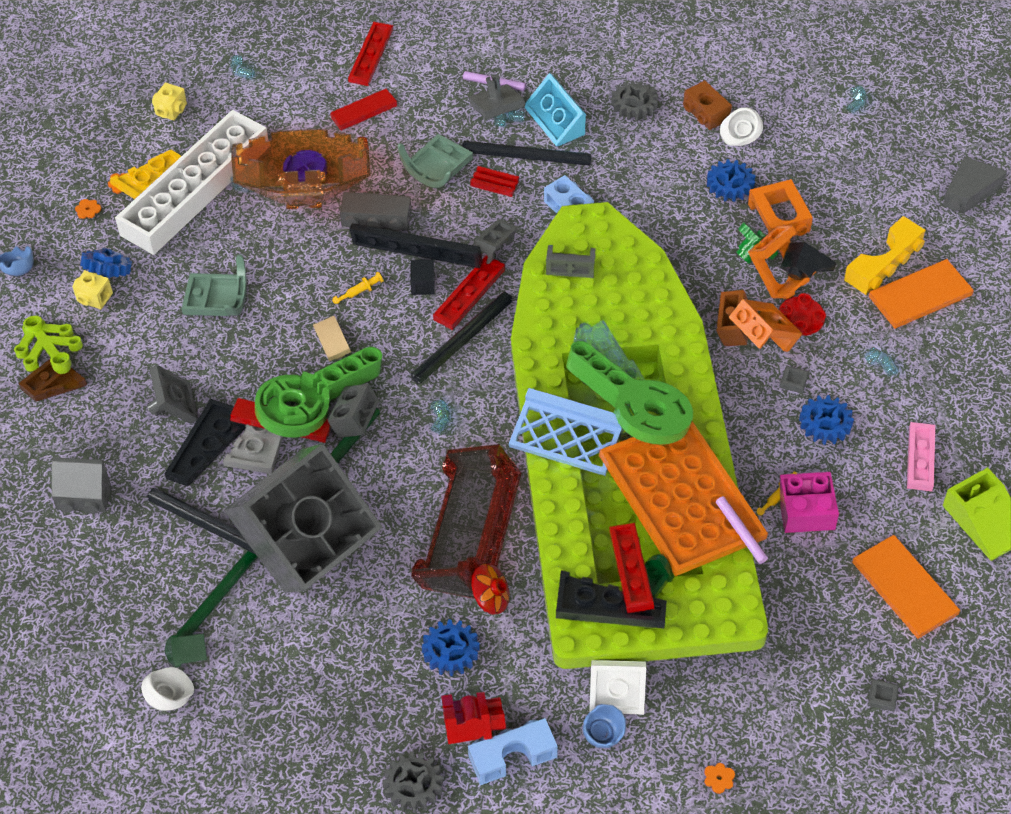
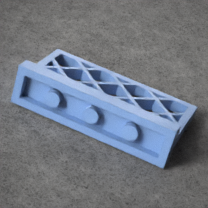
(568, 411)

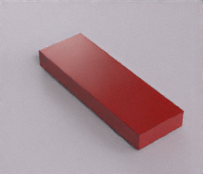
(363, 109)

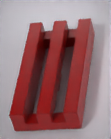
(496, 178)

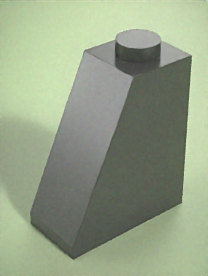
(973, 184)

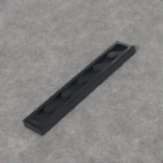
(416, 245)

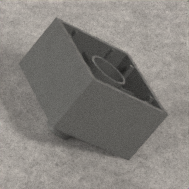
(303, 519)

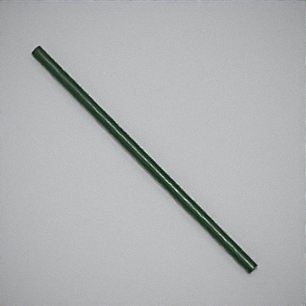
(249, 558)

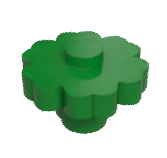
(752, 237)

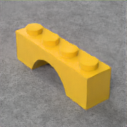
(869, 271)

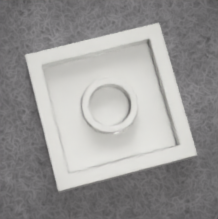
(618, 685)

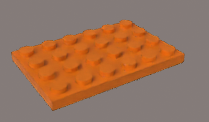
(676, 496)

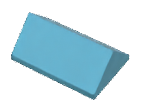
(556, 112)

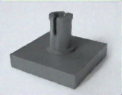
(496, 99)
(172, 395)

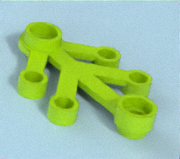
(36, 327)

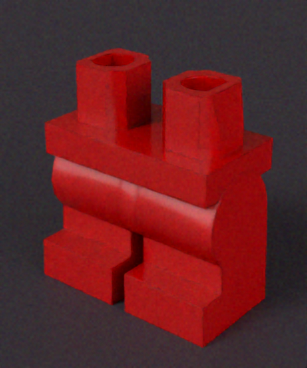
(472, 717)

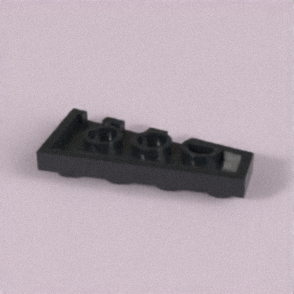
(204, 443)
(596, 603)

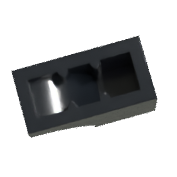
(803, 260)

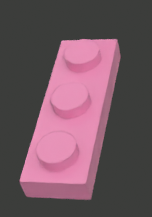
(921, 456)

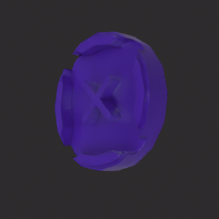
(305, 161)

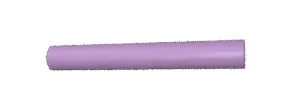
(482, 79)
(741, 530)

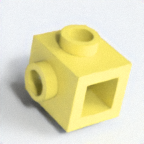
(169, 101)
(92, 289)

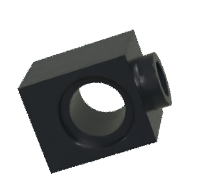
(422, 277)

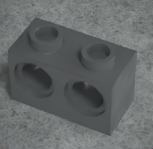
(353, 410)

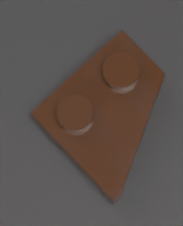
(47, 383)

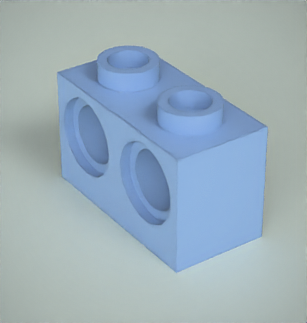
(564, 193)

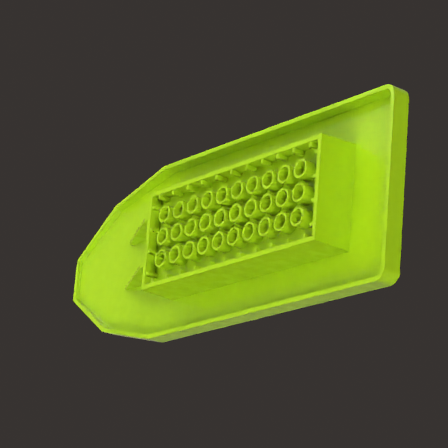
(658, 327)

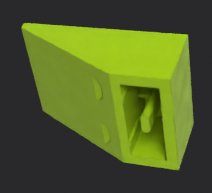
(982, 511)

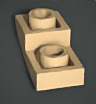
(332, 338)

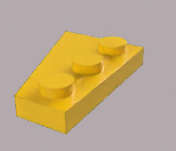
(141, 178)

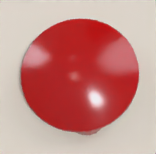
(804, 313)

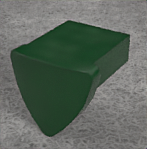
(658, 573)
(185, 649)

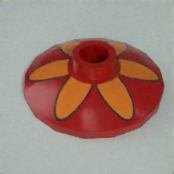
(490, 589)

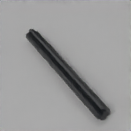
(528, 153)
(461, 338)
(198, 517)

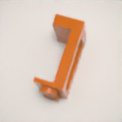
(764, 196)
(776, 239)
(765, 325)

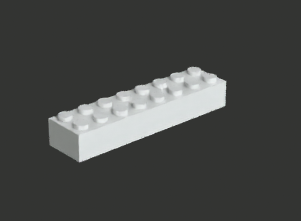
(186, 185)

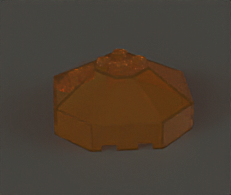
(261, 166)

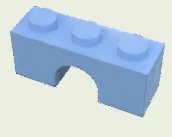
(531, 739)

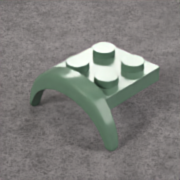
(436, 161)
(216, 293)

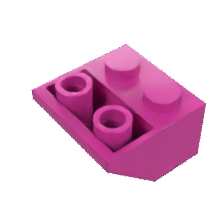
(808, 502)

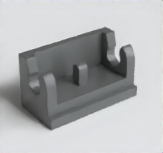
(495, 237)
(570, 264)

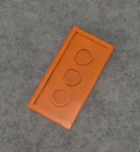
(920, 293)
(906, 586)

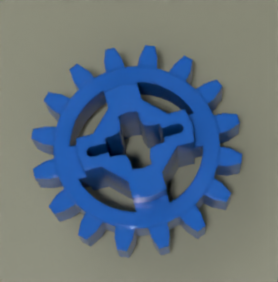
(730, 180)
(106, 263)
(826, 419)
(452, 650)

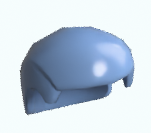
(17, 262)
(604, 720)

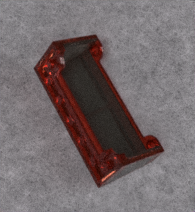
(470, 519)

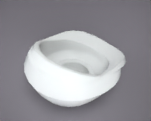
(741, 127)
(167, 689)

